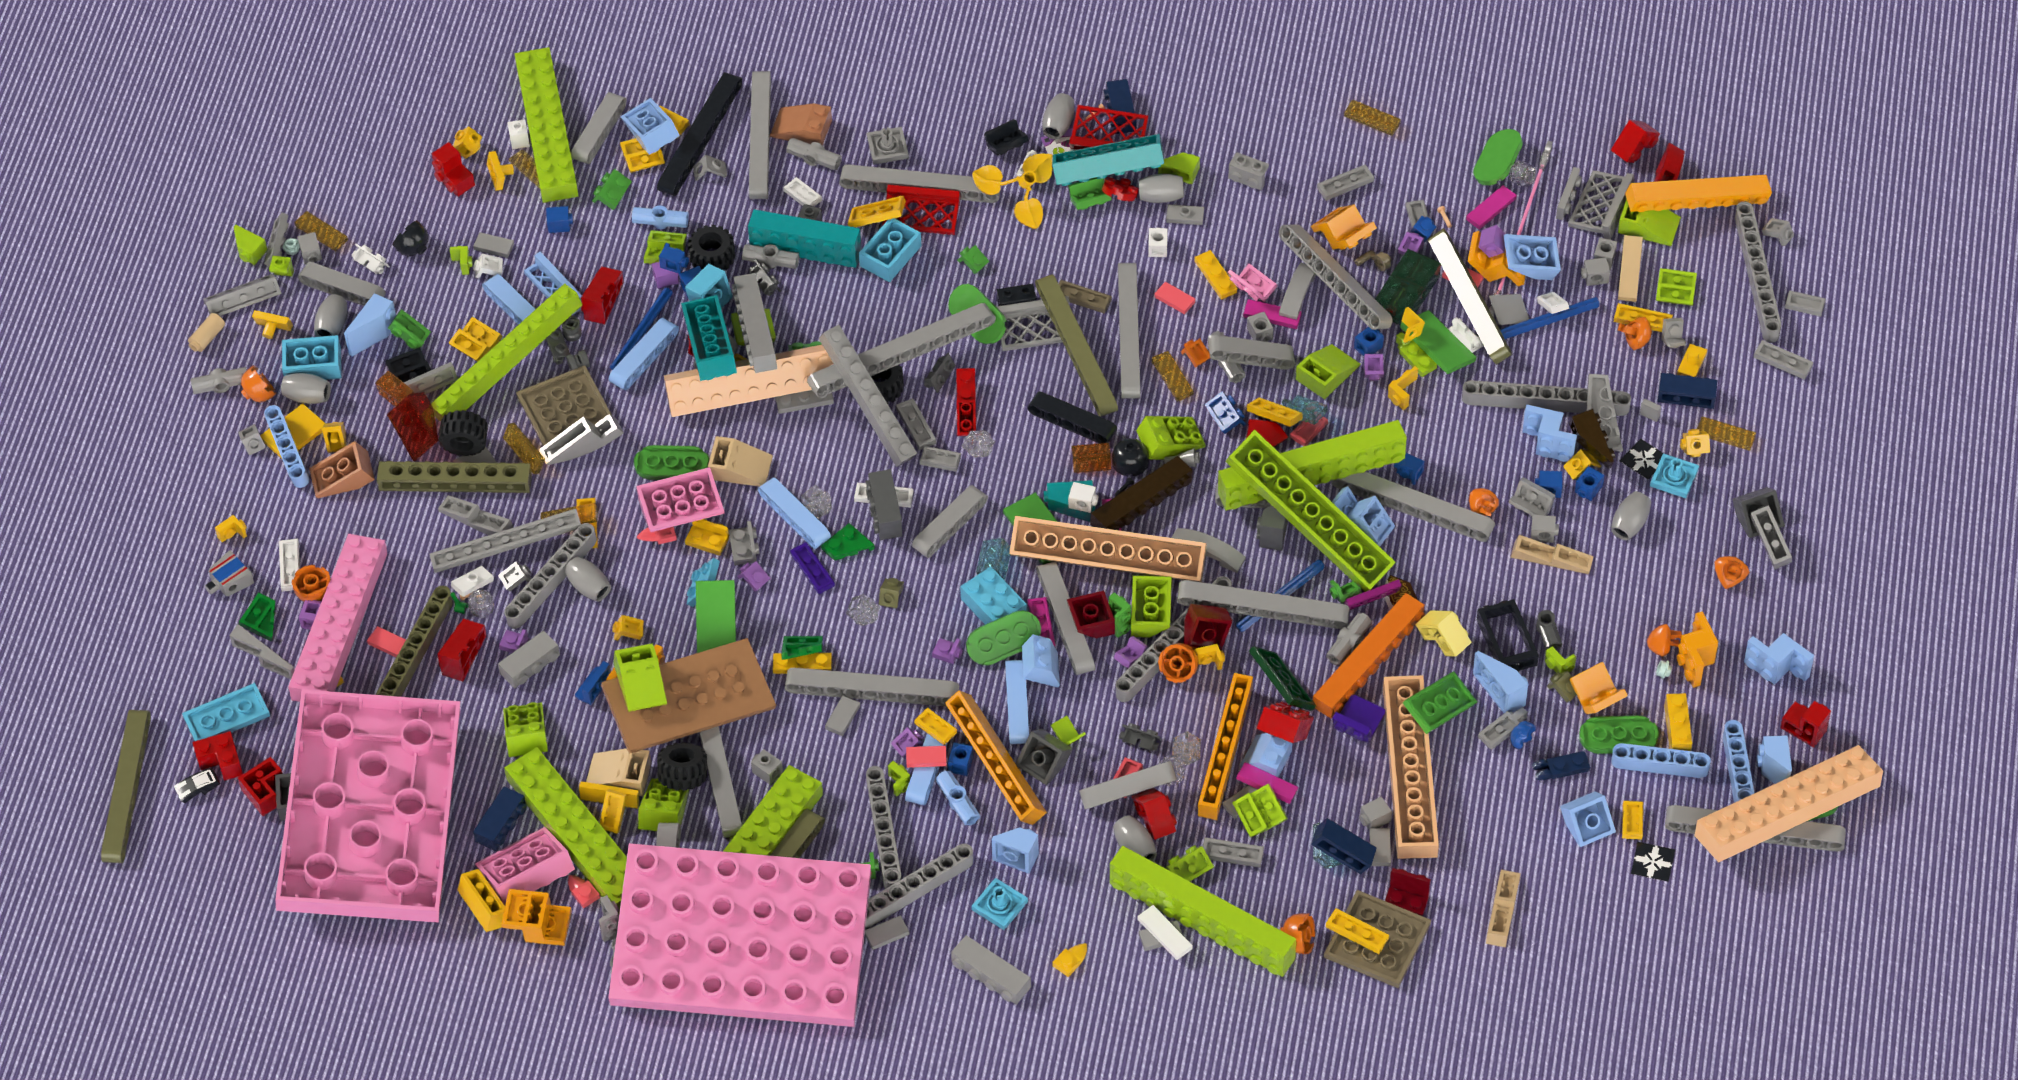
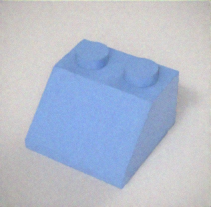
(1040, 661)
(1268, 753)
(1774, 758)
(1588, 818)
(1016, 849)

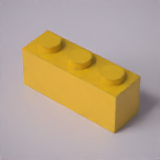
(1678, 722)
(481, 899)

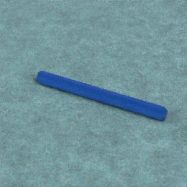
(1549, 318)
(643, 326)
(1287, 589)

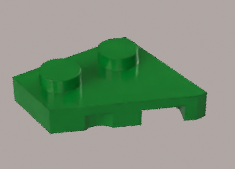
(846, 543)
(260, 617)
(800, 645)

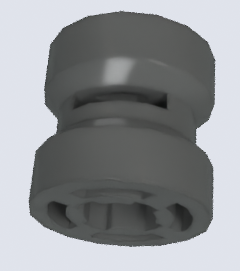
(571, 329)
(578, 360)

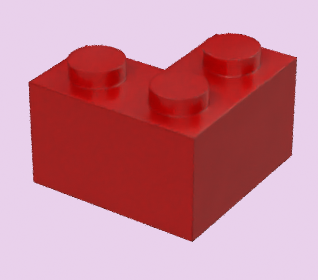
(1633, 139)
(451, 170)
(1806, 723)
(218, 751)
(259, 785)
(1155, 811)

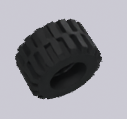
(711, 238)
(893, 385)
(463, 433)
(682, 766)

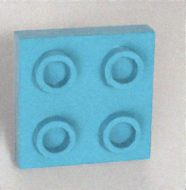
(1674, 475)
(705, 573)
(999, 903)

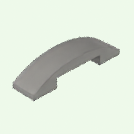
(1296, 291)
(1216, 549)

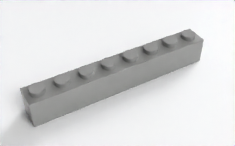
(754, 323)
(867, 395)

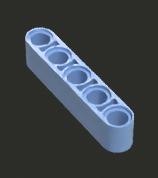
(507, 298)
(643, 354)
(288, 453)
(794, 513)
(1017, 702)
(1737, 757)
(1668, 766)
(923, 778)

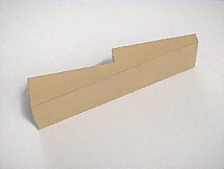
(1630, 268)
(1558, 556)
(1503, 908)

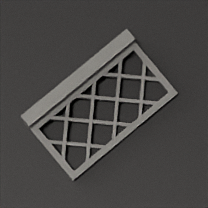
(1615, 206)
(1028, 310)

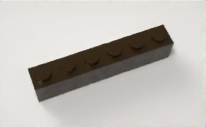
(1143, 495)

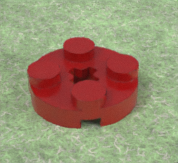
(1122, 188)

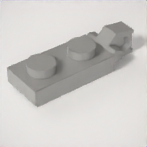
(1501, 728)

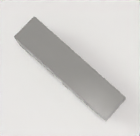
(471, 515)
(268, 659)

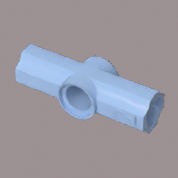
(660, 217)
(962, 806)

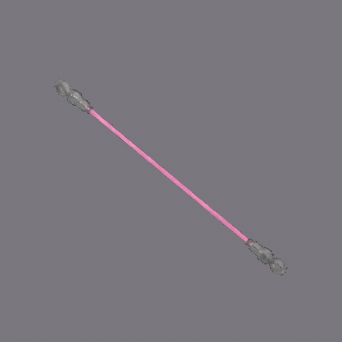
(1545, 156)

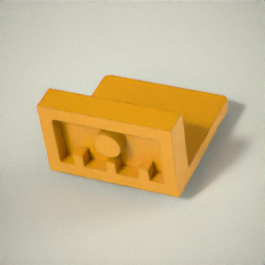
(1596, 689)

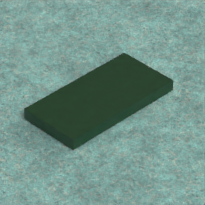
(1282, 678)

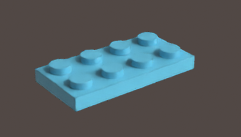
(227, 713)

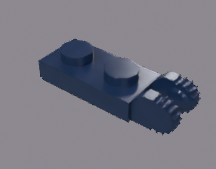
(1561, 766)

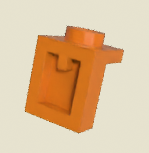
(1196, 352)

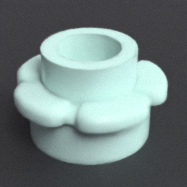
(291, 246)
(1663, 669)

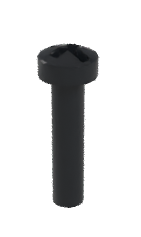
(1130, 481)

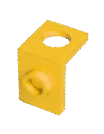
(1413, 323)
(1579, 463)

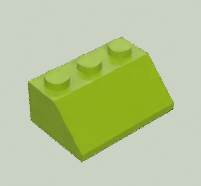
(1150, 605)

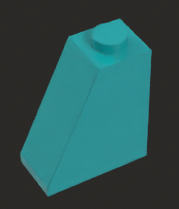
(1057, 499)

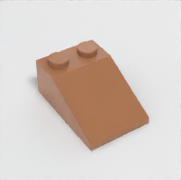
(803, 122)
(342, 471)

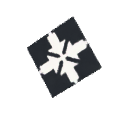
(1642, 459)
(1653, 861)

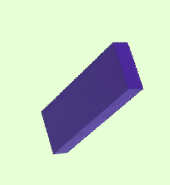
(812, 568)

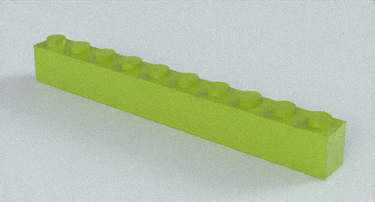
(508, 352)

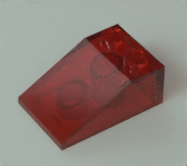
(415, 424)

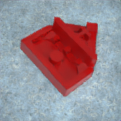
(1268, 430)

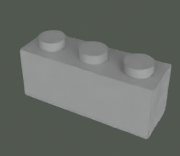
(1771, 537)
(529, 659)

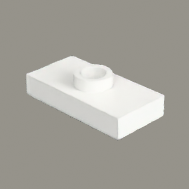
(802, 193)
(1552, 302)
(472, 581)

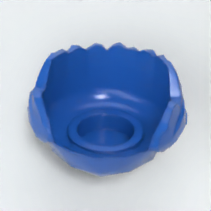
(1522, 734)

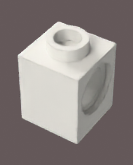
(518, 134)
(1158, 242)
(1082, 497)

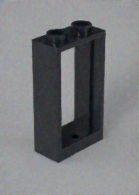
(1518, 661)

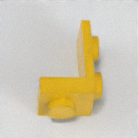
(1395, 388)

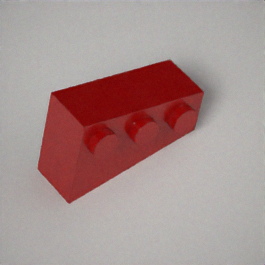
(601, 295)
(461, 649)

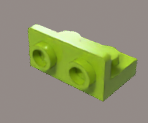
(1192, 864)

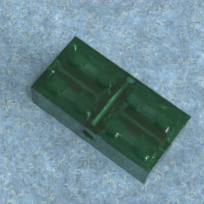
(1408, 284)

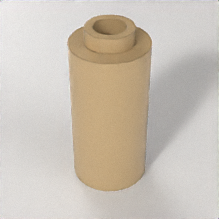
(206, 332)

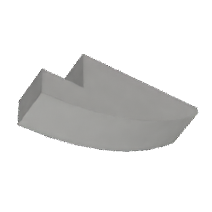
(581, 439)

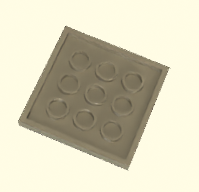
(562, 402)
(1405, 934)

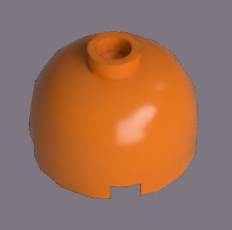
(256, 386)
(311, 583)
(1178, 662)
(1302, 928)

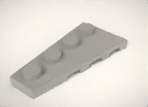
(1600, 400)

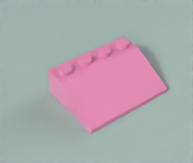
(679, 500)
(526, 864)

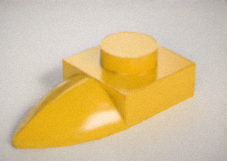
(1070, 959)

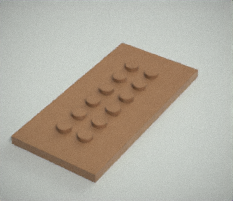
(699, 693)

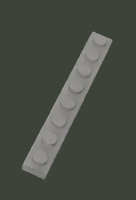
(505, 540)

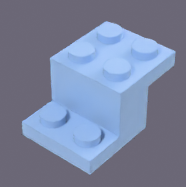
(1548, 428)
(1366, 514)
(1778, 658)

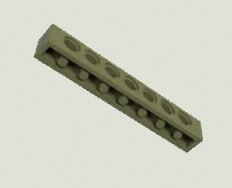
(468, 478)

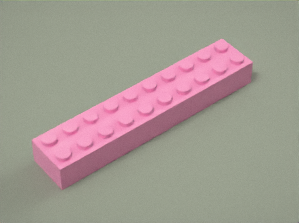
(339, 616)

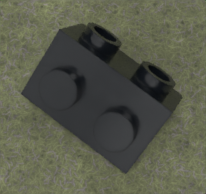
(1005, 137)
(1016, 294)

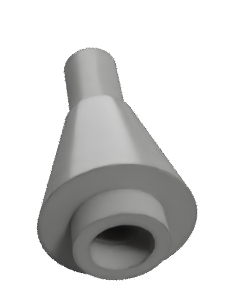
(1190, 457)

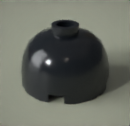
(412, 240)
(1130, 457)

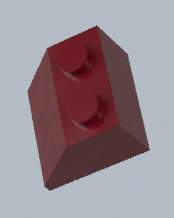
(1092, 615)
(1206, 626)

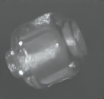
(1522, 173)
(481, 603)

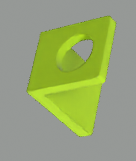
(1066, 731)

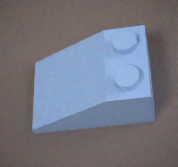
(650, 126)
(1532, 256)
(370, 324)
(1501, 682)

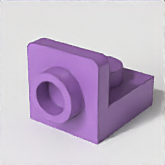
(1411, 241)
(512, 641)
(947, 650)
(907, 738)

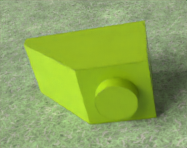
(1182, 165)
(249, 245)

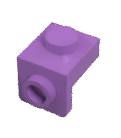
(1373, 366)
(754, 575)
(1131, 652)

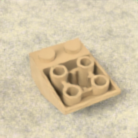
(739, 462)
(621, 769)

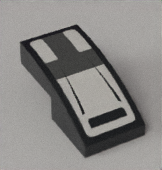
(197, 783)

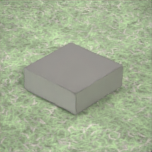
(1650, 410)

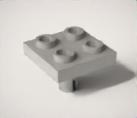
(887, 145)

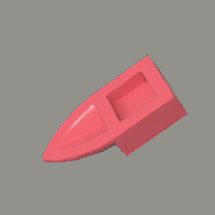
(661, 536)
(582, 891)

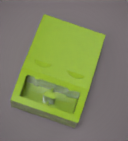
(1651, 225)
(1325, 370)
(1169, 435)
(639, 677)
(525, 729)
(661, 806)

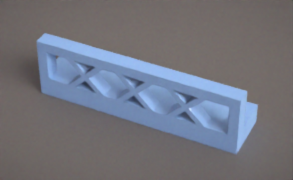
(551, 275)

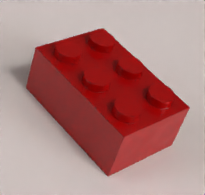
(1285, 722)

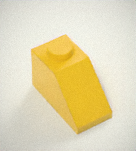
(334, 436)

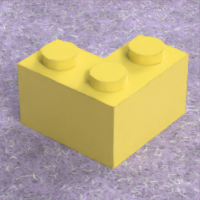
(1446, 630)

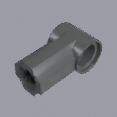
(1548, 630)

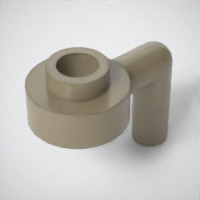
(1381, 259)

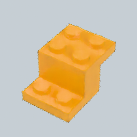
(1344, 227)
(1493, 267)
(1697, 649)
(536, 917)

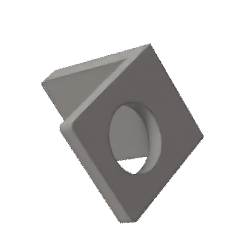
(711, 165)

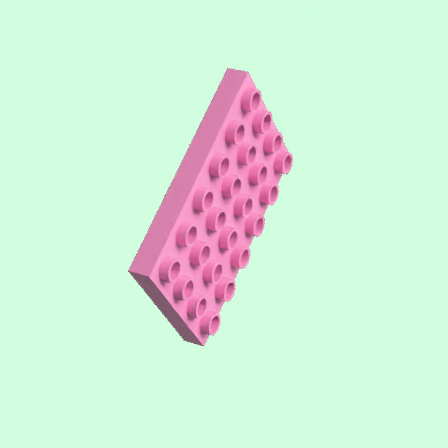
(368, 806)
(740, 935)

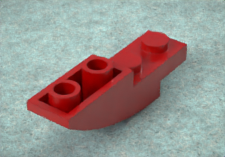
(1670, 164)
(966, 401)

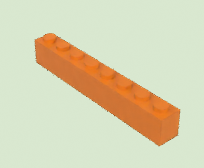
(1369, 655)

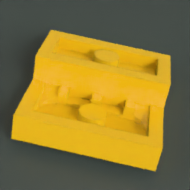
(638, 158)
(475, 339)

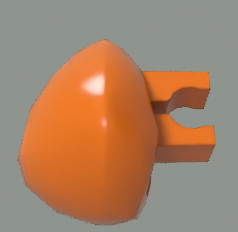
(1637, 332)
(1483, 501)
(1730, 571)
(1662, 638)

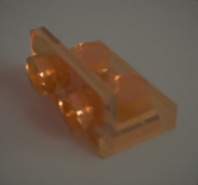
(392, 388)
(1091, 457)

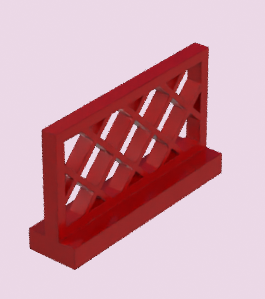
(1084, 142)
(927, 196)

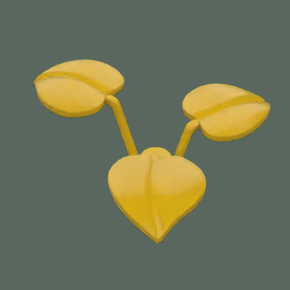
(1036, 169)

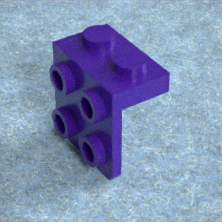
(1359, 718)

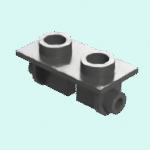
(769, 282)
(557, 346)
(942, 371)
(1148, 738)

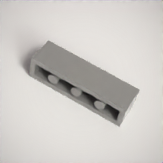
(991, 970)

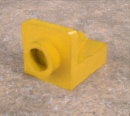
(229, 527)
(628, 627)
(1210, 654)

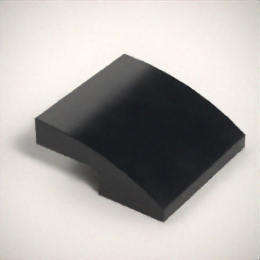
(408, 365)

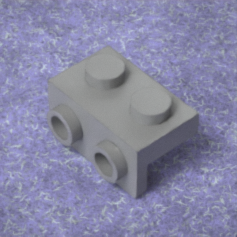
(1248, 171)
(1532, 498)
(610, 919)

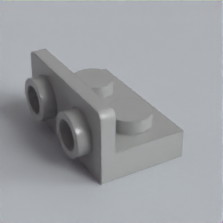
(743, 544)

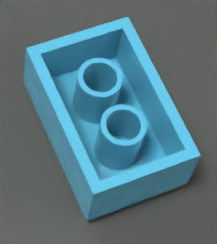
(890, 249)
(312, 356)
(990, 596)

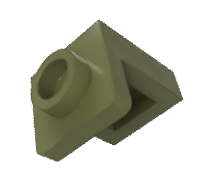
(890, 592)
(1563, 686)

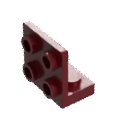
(1409, 891)

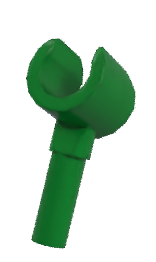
(459, 606)

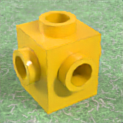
(467, 142)
(1695, 442)

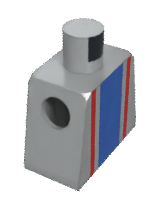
(229, 575)

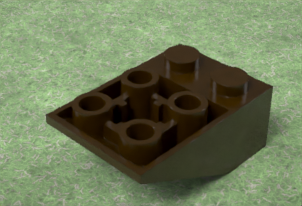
(1591, 437)

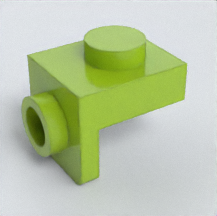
(461, 254)
(281, 266)
(1557, 662)
(900, 776)

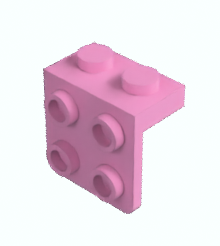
(1254, 283)

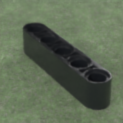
(1072, 418)

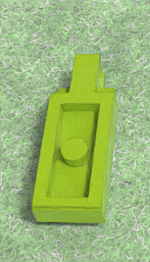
(1415, 355)

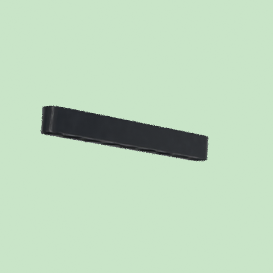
(699, 134)

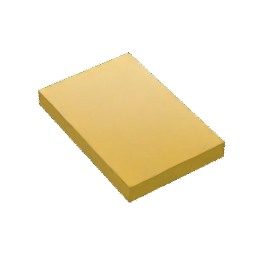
(876, 212)
(303, 426)

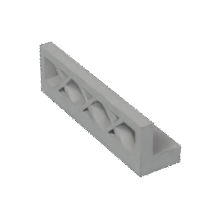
(243, 295)

